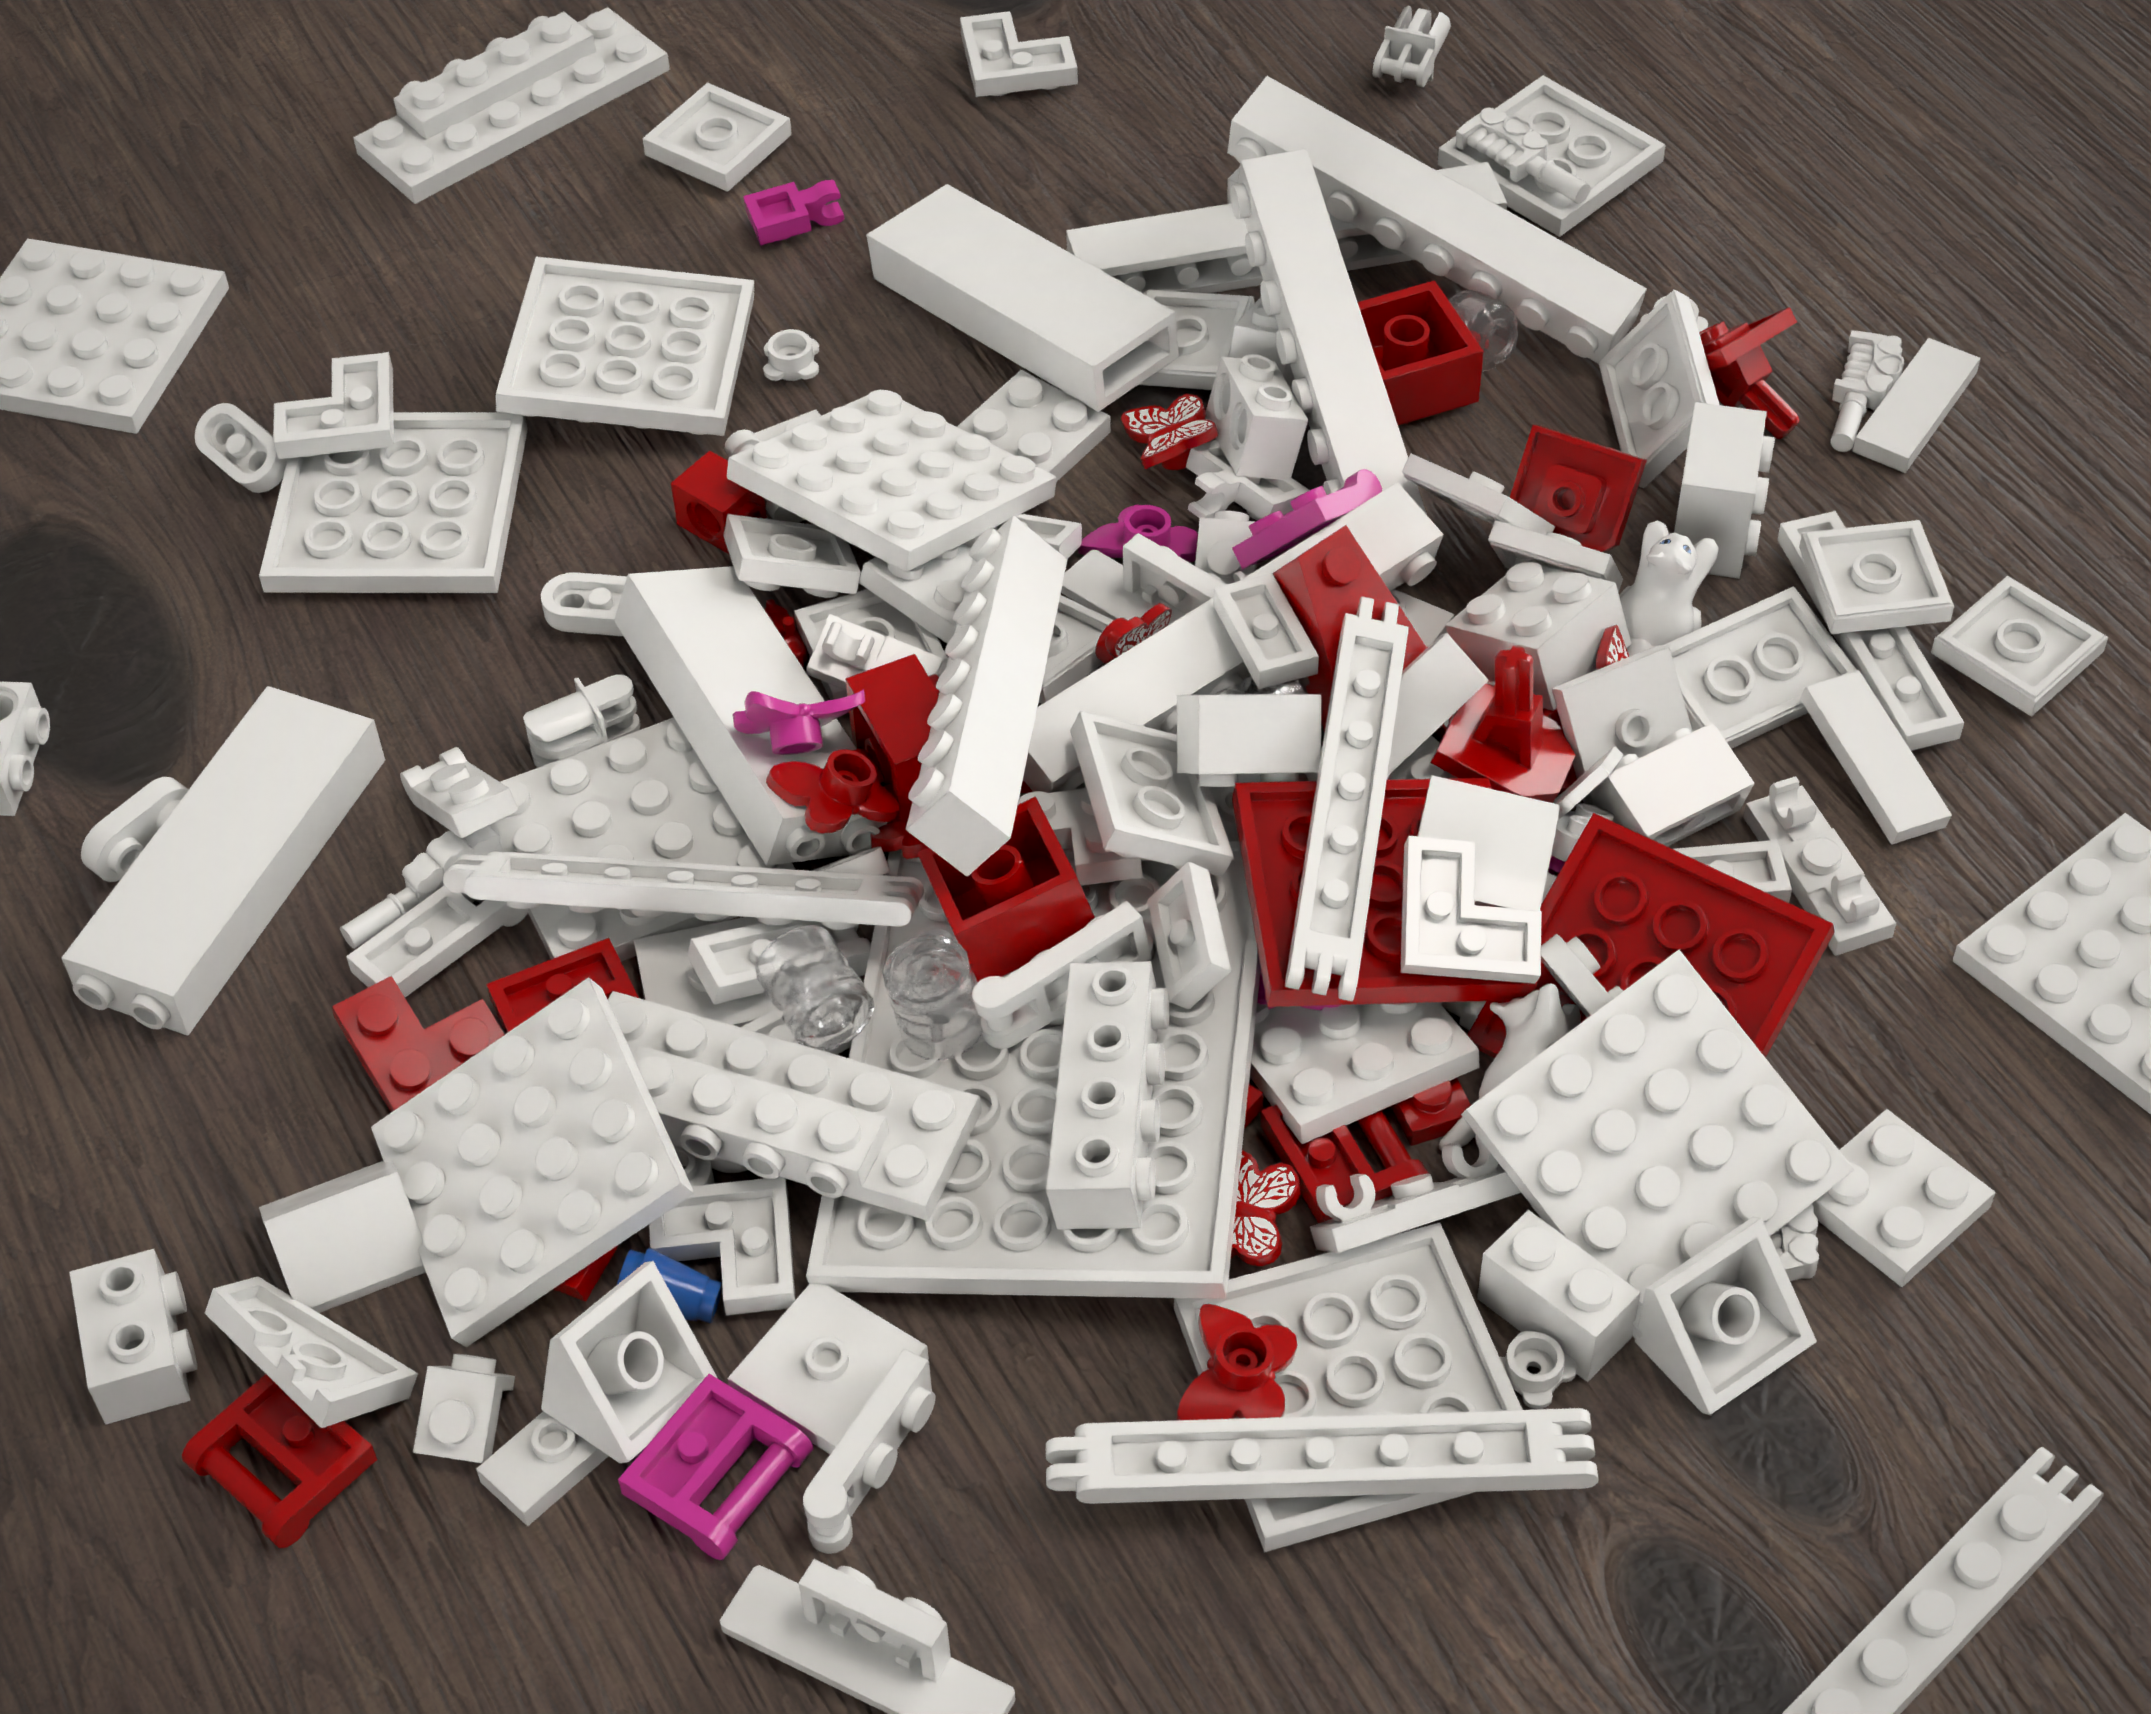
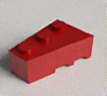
(1326, 586)

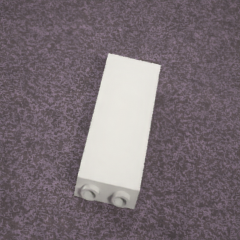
(1024, 297)
(704, 652)
(224, 861)

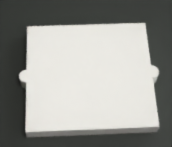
(1588, 781)

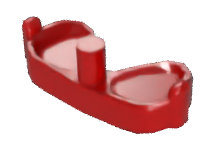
(787, 629)

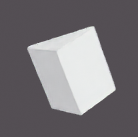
(345, 1237)
(1724, 1318)
(624, 1366)

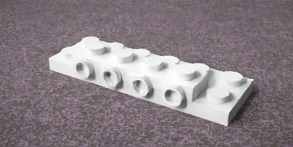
(507, 99)
(798, 1109)

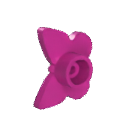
(1148, 521)
(791, 725)

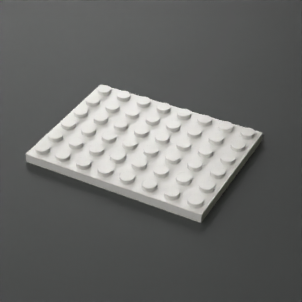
(995, 1216)

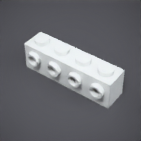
(1105, 1096)

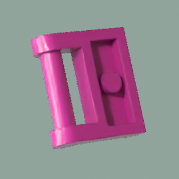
(1311, 513)
(696, 1453)

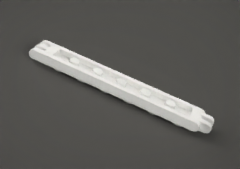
(1348, 801)
(701, 889)
(1324, 1456)
(1952, 1595)

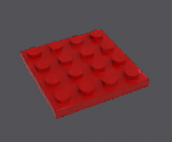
(1273, 842)
(1645, 901)

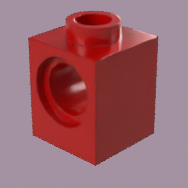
(706, 496)

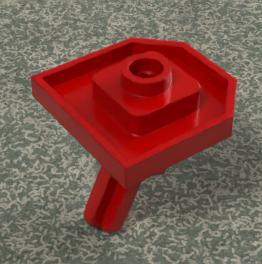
(1742, 368)
(1578, 486)
(1507, 736)

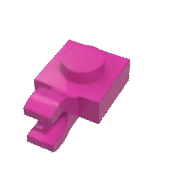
(787, 212)

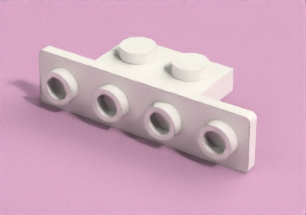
(1146, 578)
(861, 1642)

